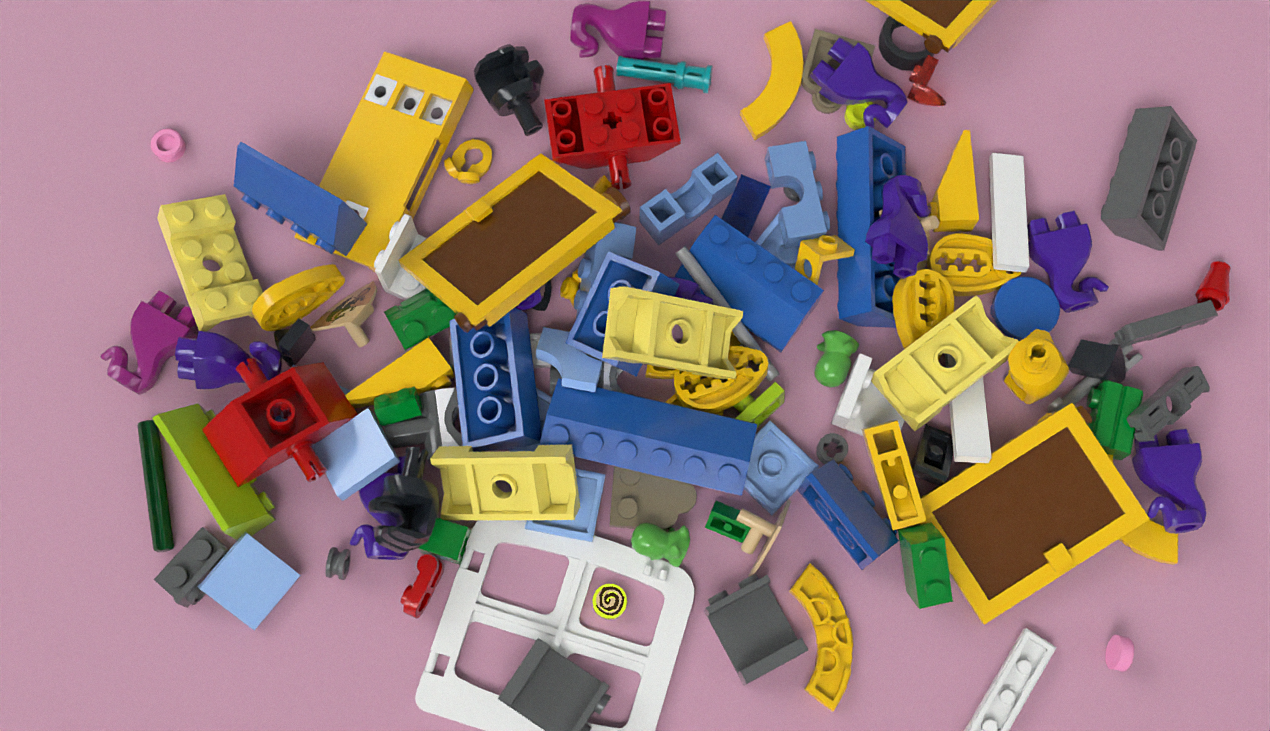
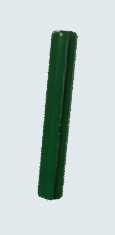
(155, 486)

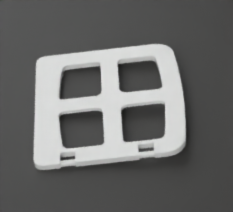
(560, 629)

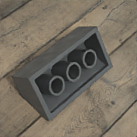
(1149, 177)

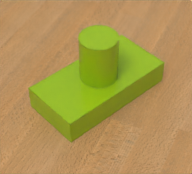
(764, 406)

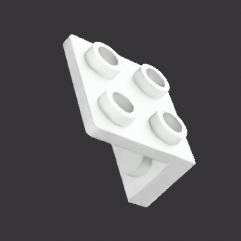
(388, 269)
(862, 402)

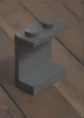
(753, 629)
(554, 691)

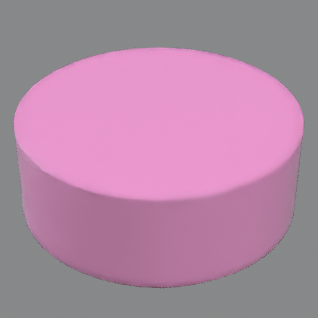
(168, 145)
(1119, 653)

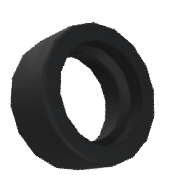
(892, 54)

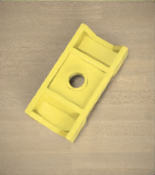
(202, 232)
(642, 326)
(917, 381)
(540, 482)

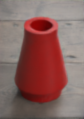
(1215, 285)

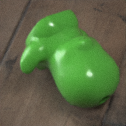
(835, 362)
(658, 544)

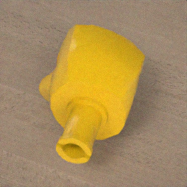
(1035, 367)

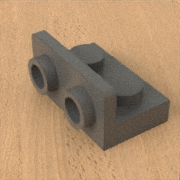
(191, 567)

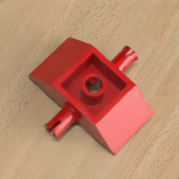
(641, 118)
(252, 440)

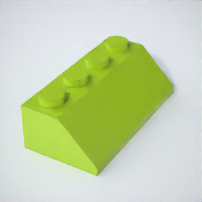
(231, 506)

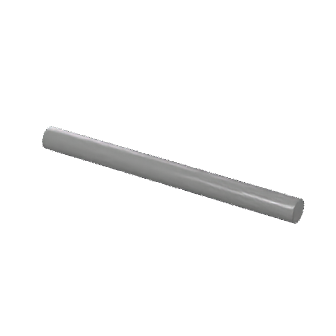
(712, 292)

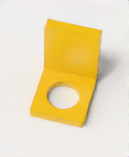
(821, 250)

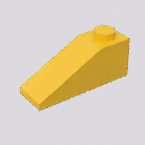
(956, 194)
(418, 367)
(894, 474)

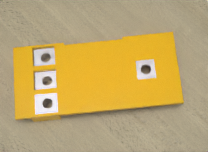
(390, 146)

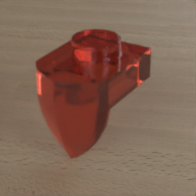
(920, 77)

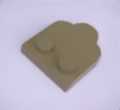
(818, 50)
(648, 499)

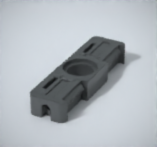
(1166, 324)
(1154, 414)

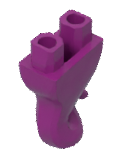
(620, 28)
(153, 341)

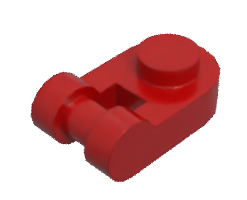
(419, 594)

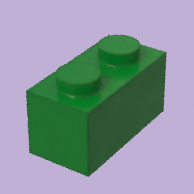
(397, 406)
(723, 521)

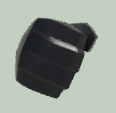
(511, 84)
(410, 502)

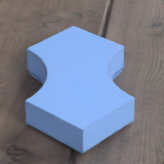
(574, 366)

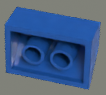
(590, 325)
(848, 513)

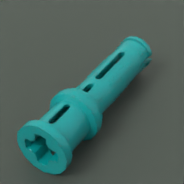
(679, 75)

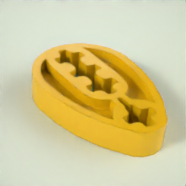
(968, 248)
(296, 296)
(908, 309)
(727, 394)

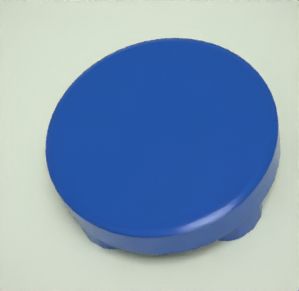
(1025, 306)

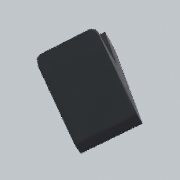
(933, 455)

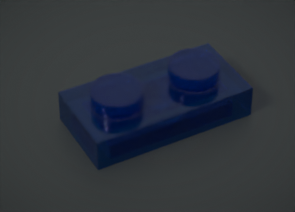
(746, 204)

